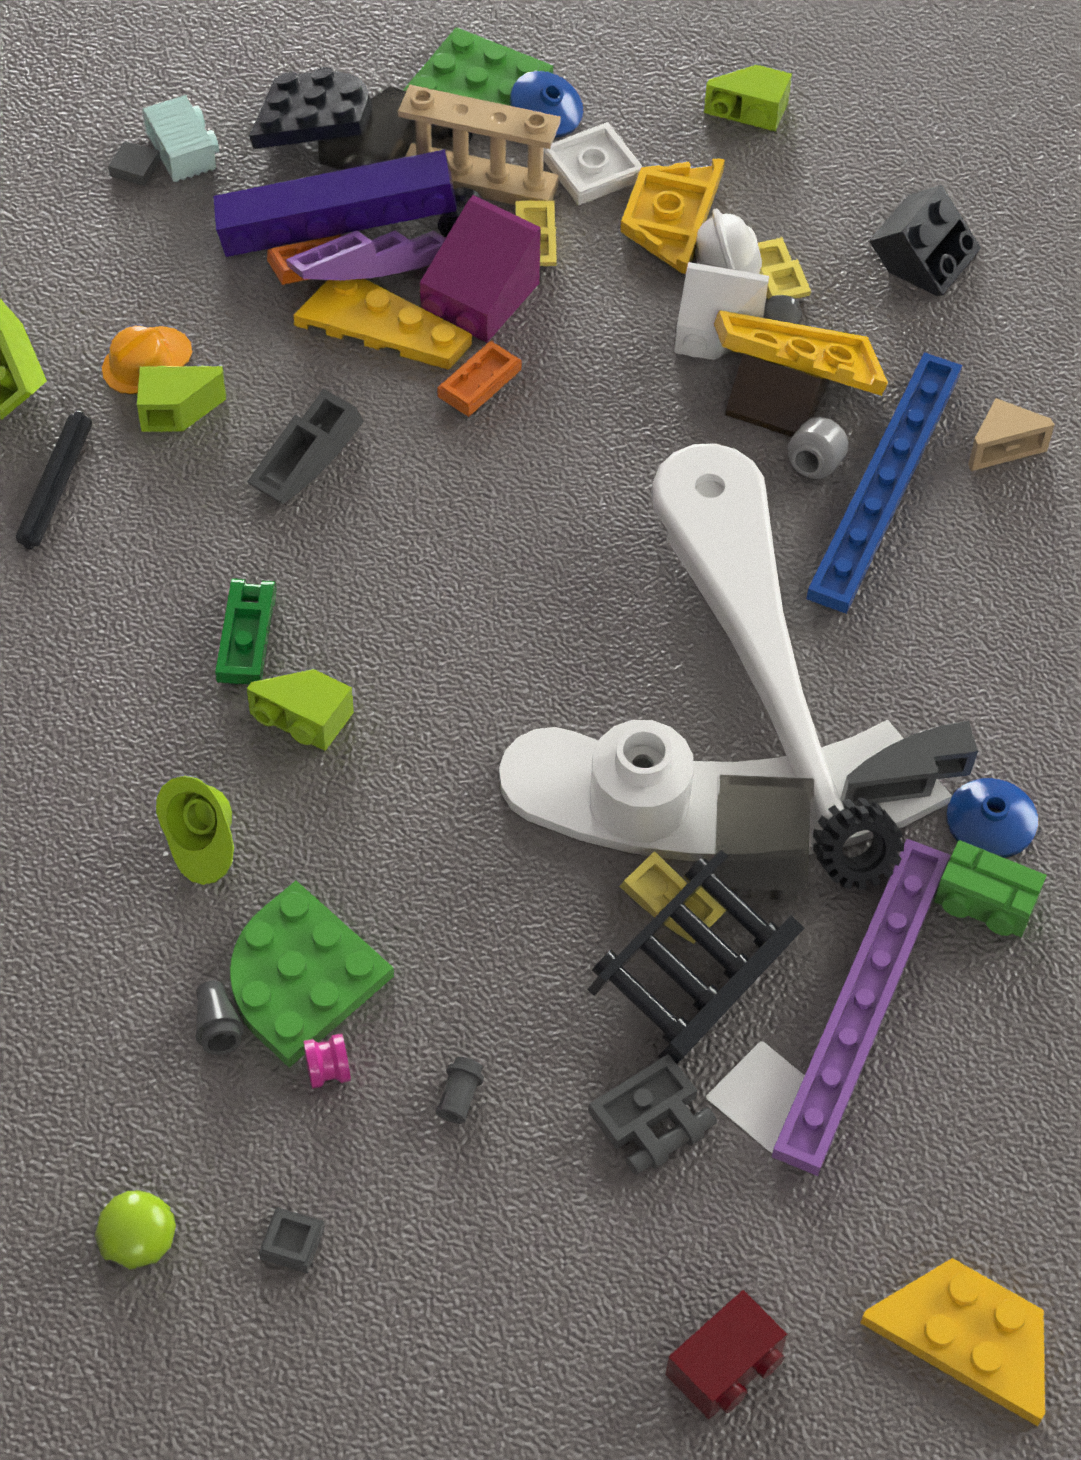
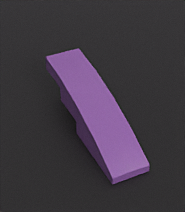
(361, 258)

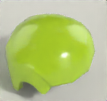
(135, 1229)

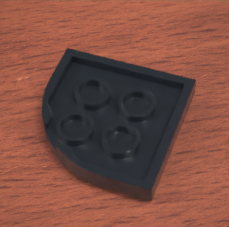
(312, 109)

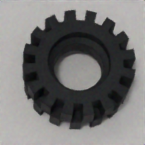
(871, 862)

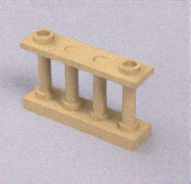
(493, 177)

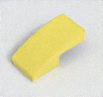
(543, 215)
(784, 273)
(657, 884)

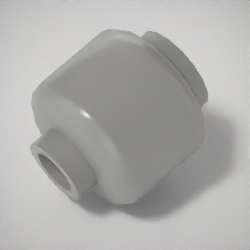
(817, 448)

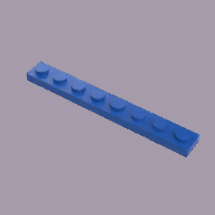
(884, 483)

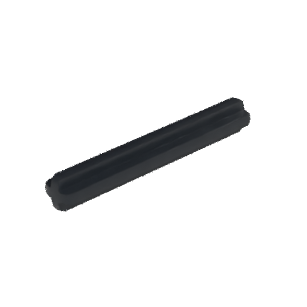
(53, 480)

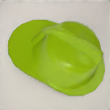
(196, 828)

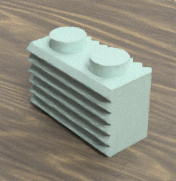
(181, 137)

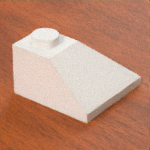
(707, 292)

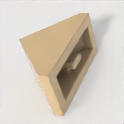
(1009, 435)

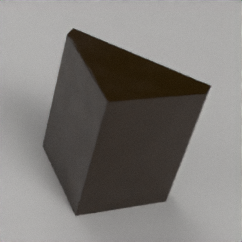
(774, 395)

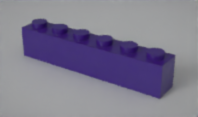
(334, 203)

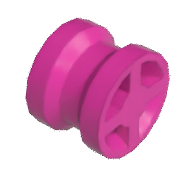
(327, 1060)

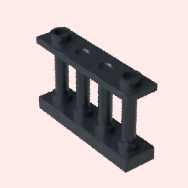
(709, 1000)

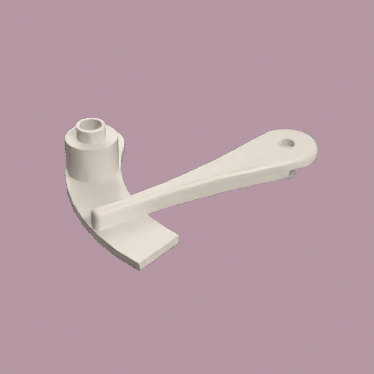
(640, 779)

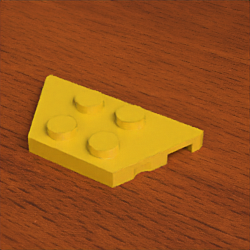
(670, 208)
(970, 1333)

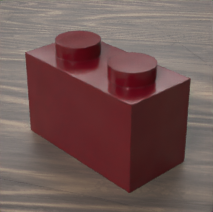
(727, 1356)

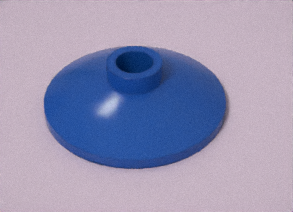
(550, 95)
(997, 833)

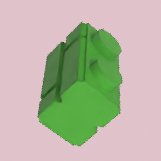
(989, 889)

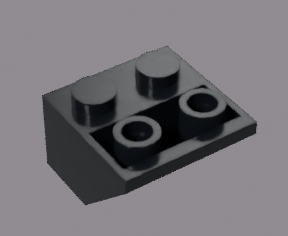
(926, 241)

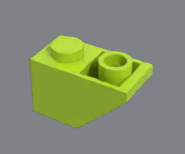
(749, 96)
(177, 396)
(303, 704)

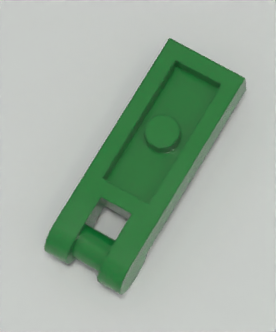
(245, 632)

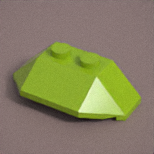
(19, 365)

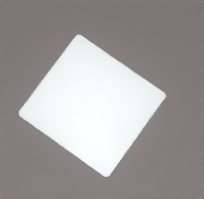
(758, 1093)

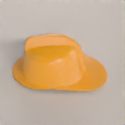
(143, 348)

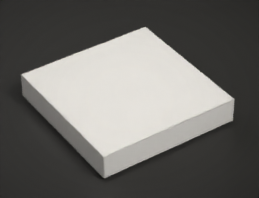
(592, 163)

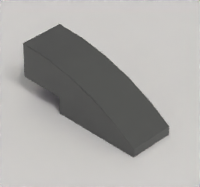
(306, 447)
(913, 765)

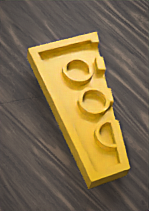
(383, 320)
(809, 349)

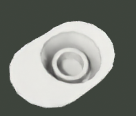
(728, 244)

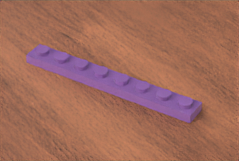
(860, 1009)

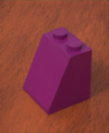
(482, 269)

